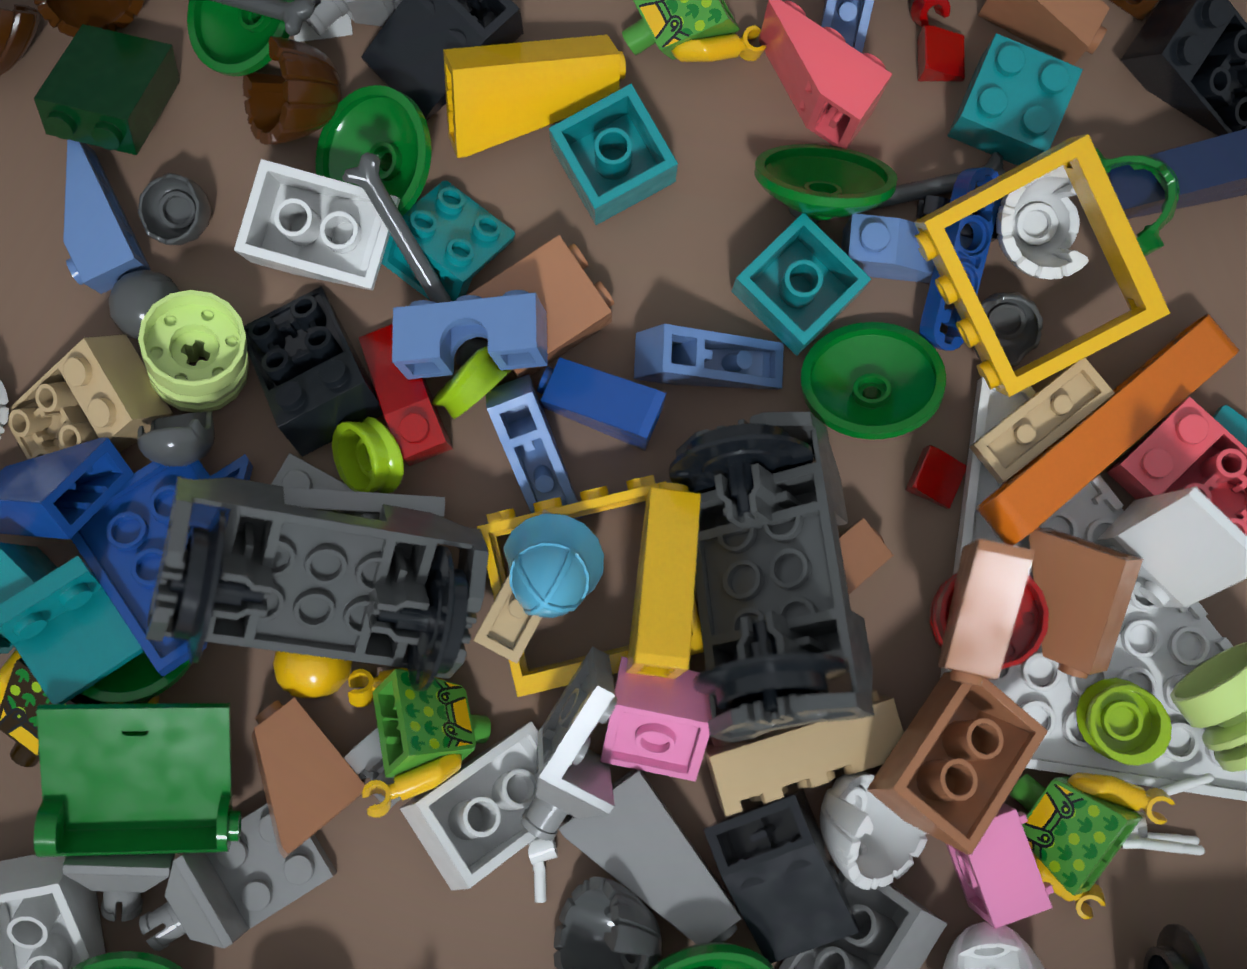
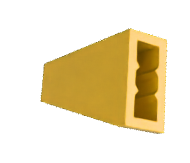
(524, 86)
(665, 583)

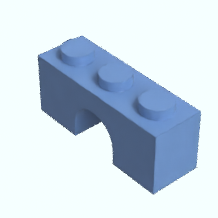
(431, 332)

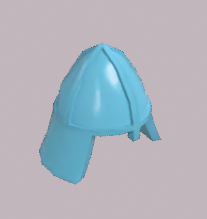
(552, 564)

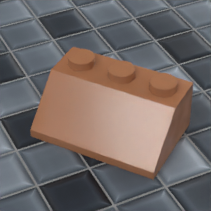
(958, 761)

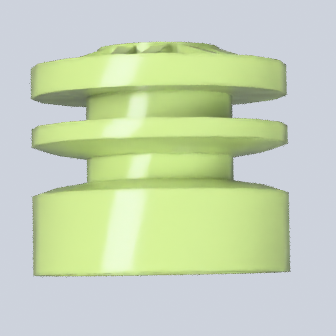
(180, 332)
(1217, 699)

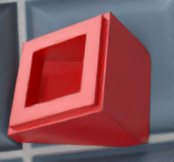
(940, 55)
(936, 476)

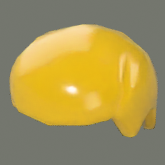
(310, 675)

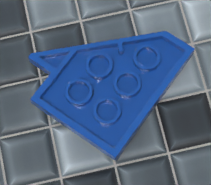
(128, 540)

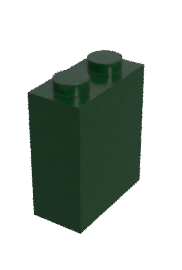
(108, 89)

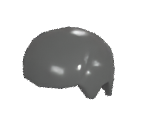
(174, 209)
(134, 296)
(1014, 323)
(178, 439)

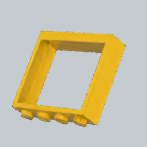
(1111, 231)
(595, 500)

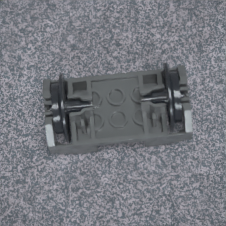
(772, 577)
(318, 580)

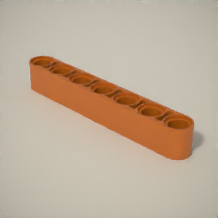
(1108, 431)

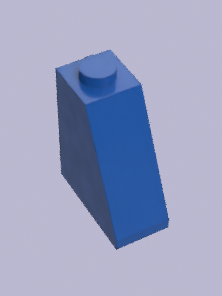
(602, 401)
(60, 489)

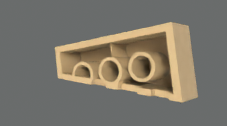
(801, 755)

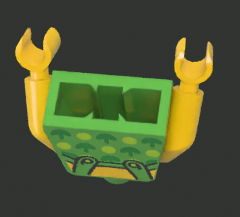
(691, 31)
(419, 732)
(1080, 828)

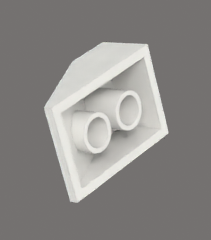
(312, 227)
(1184, 547)
(475, 815)
(46, 916)

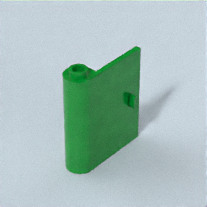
(135, 779)

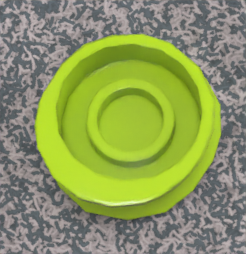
(469, 383)
(367, 456)
(1123, 722)

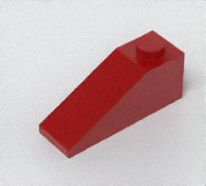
(404, 402)

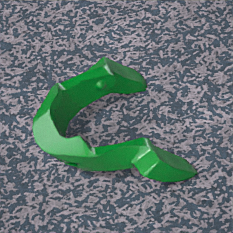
(1149, 237)

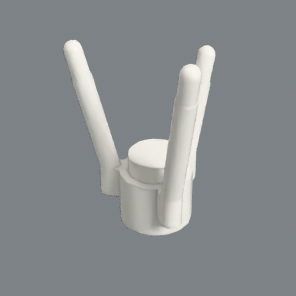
(1168, 842)

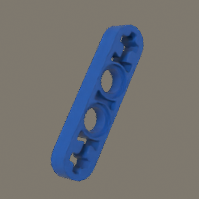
(972, 260)

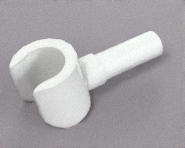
(538, 852)

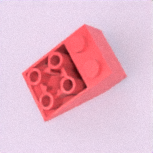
(823, 75)
(1188, 452)

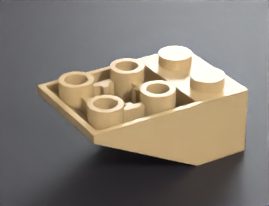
(87, 396)

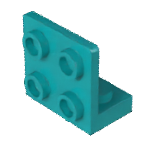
(454, 236)
(67, 631)

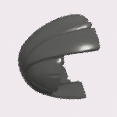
(606, 929)

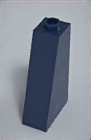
(1205, 171)

